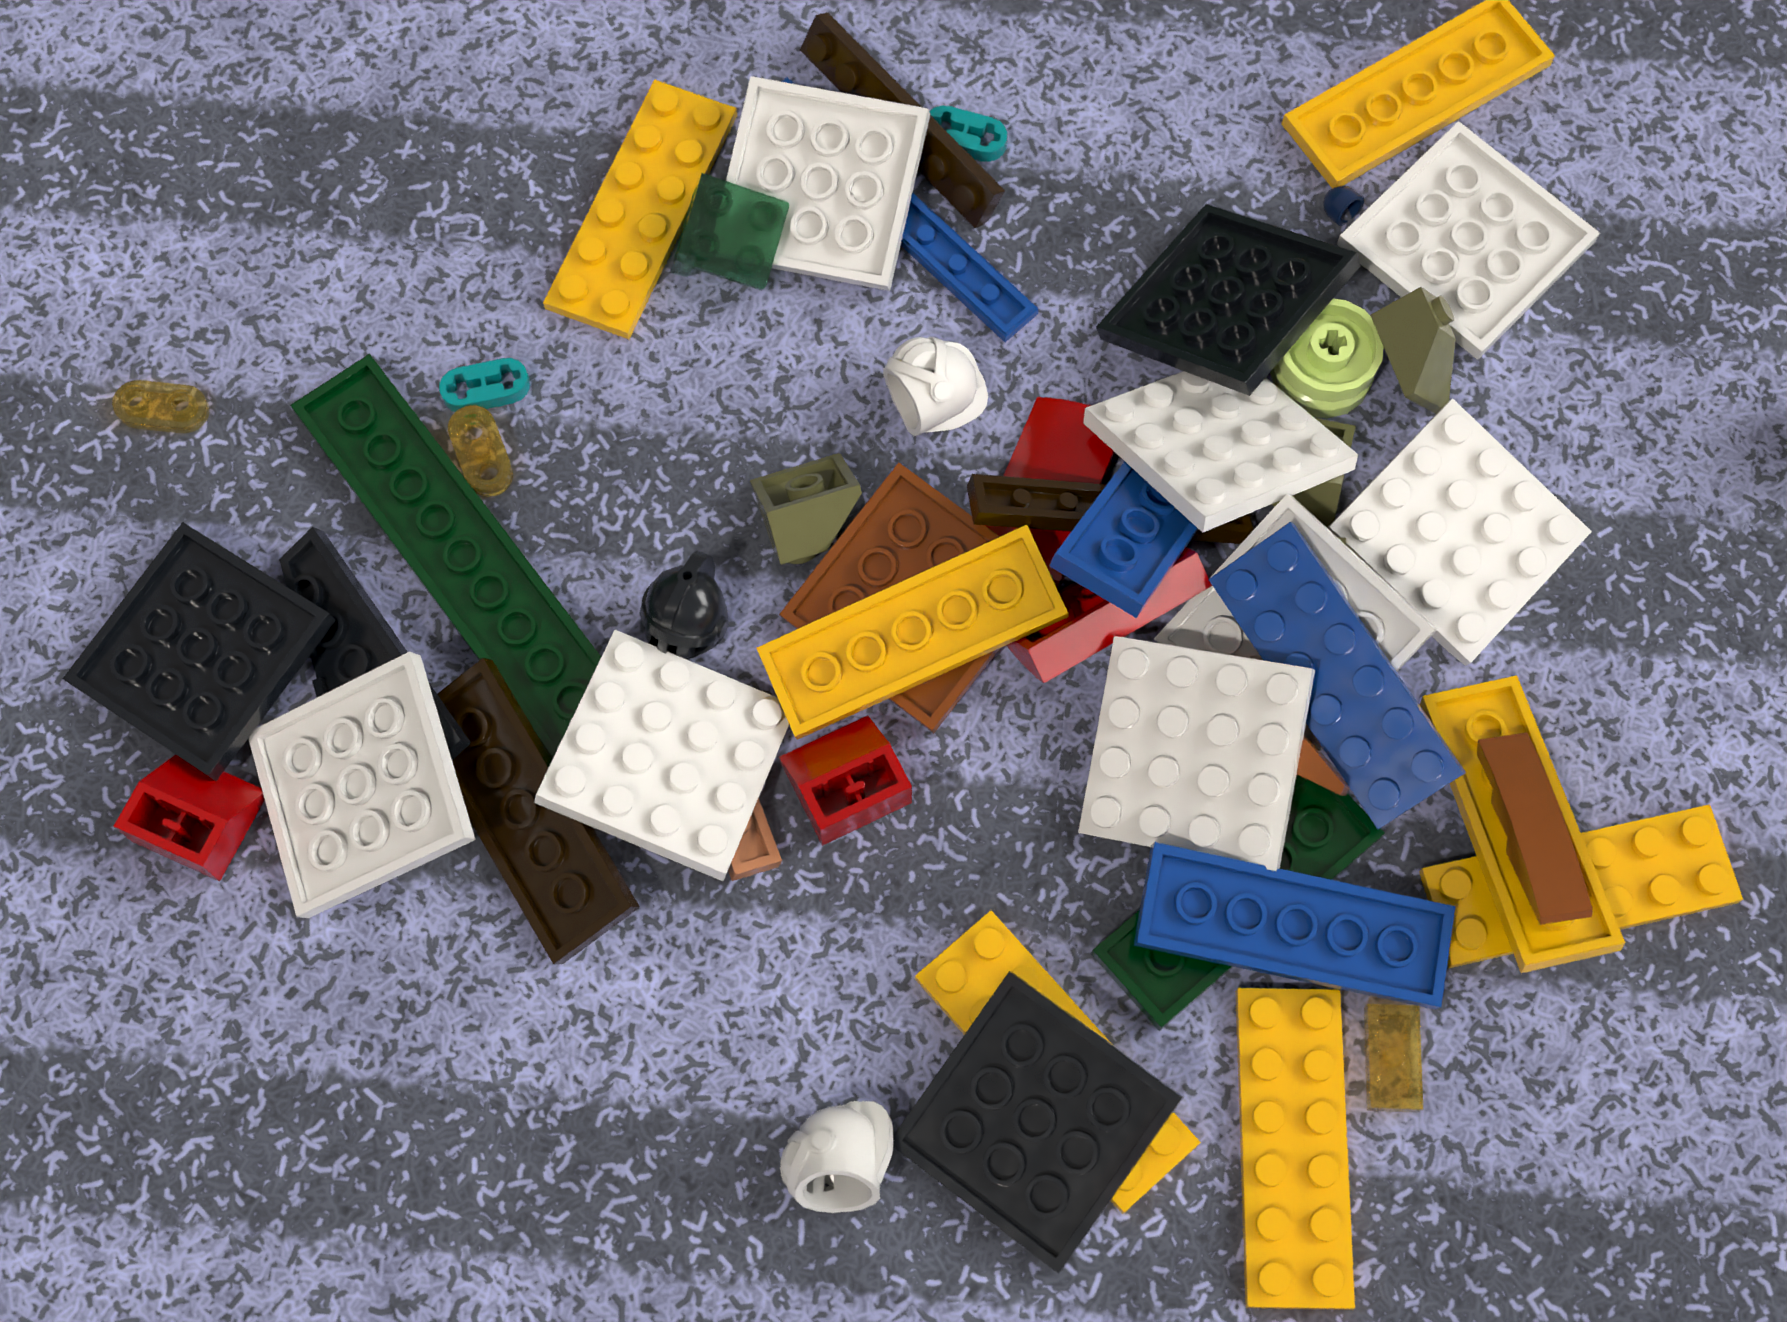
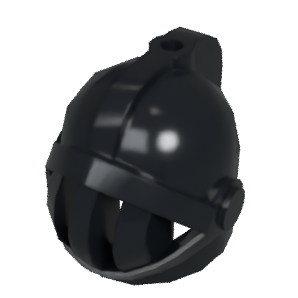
(685, 609)

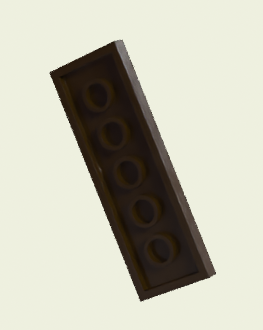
(546, 858)

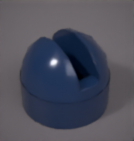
(1338, 200)

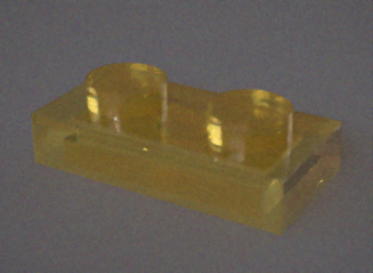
(1393, 1058)

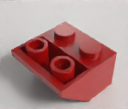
(847, 779)
(190, 815)

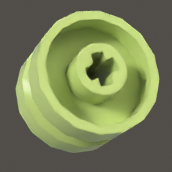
(1332, 361)

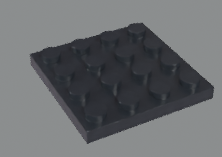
(1228, 298)
(199, 650)
(1035, 1121)

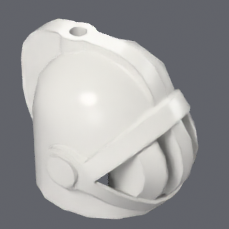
(935, 385)
(844, 1149)

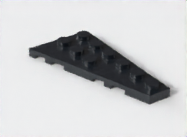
(360, 634)

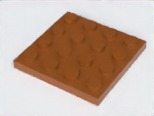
(891, 539)

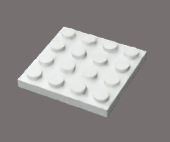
(842, 169)
(1470, 232)
(1218, 448)
(1460, 530)
(1392, 622)
(1197, 751)
(665, 755)
(360, 786)

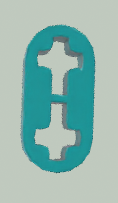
(969, 128)
(485, 384)

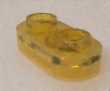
(158, 406)
(480, 453)

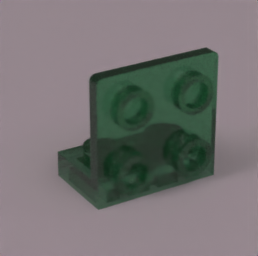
(730, 233)

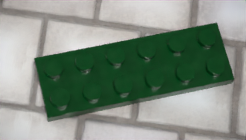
(1321, 840)

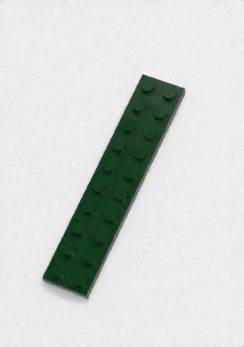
(452, 543)

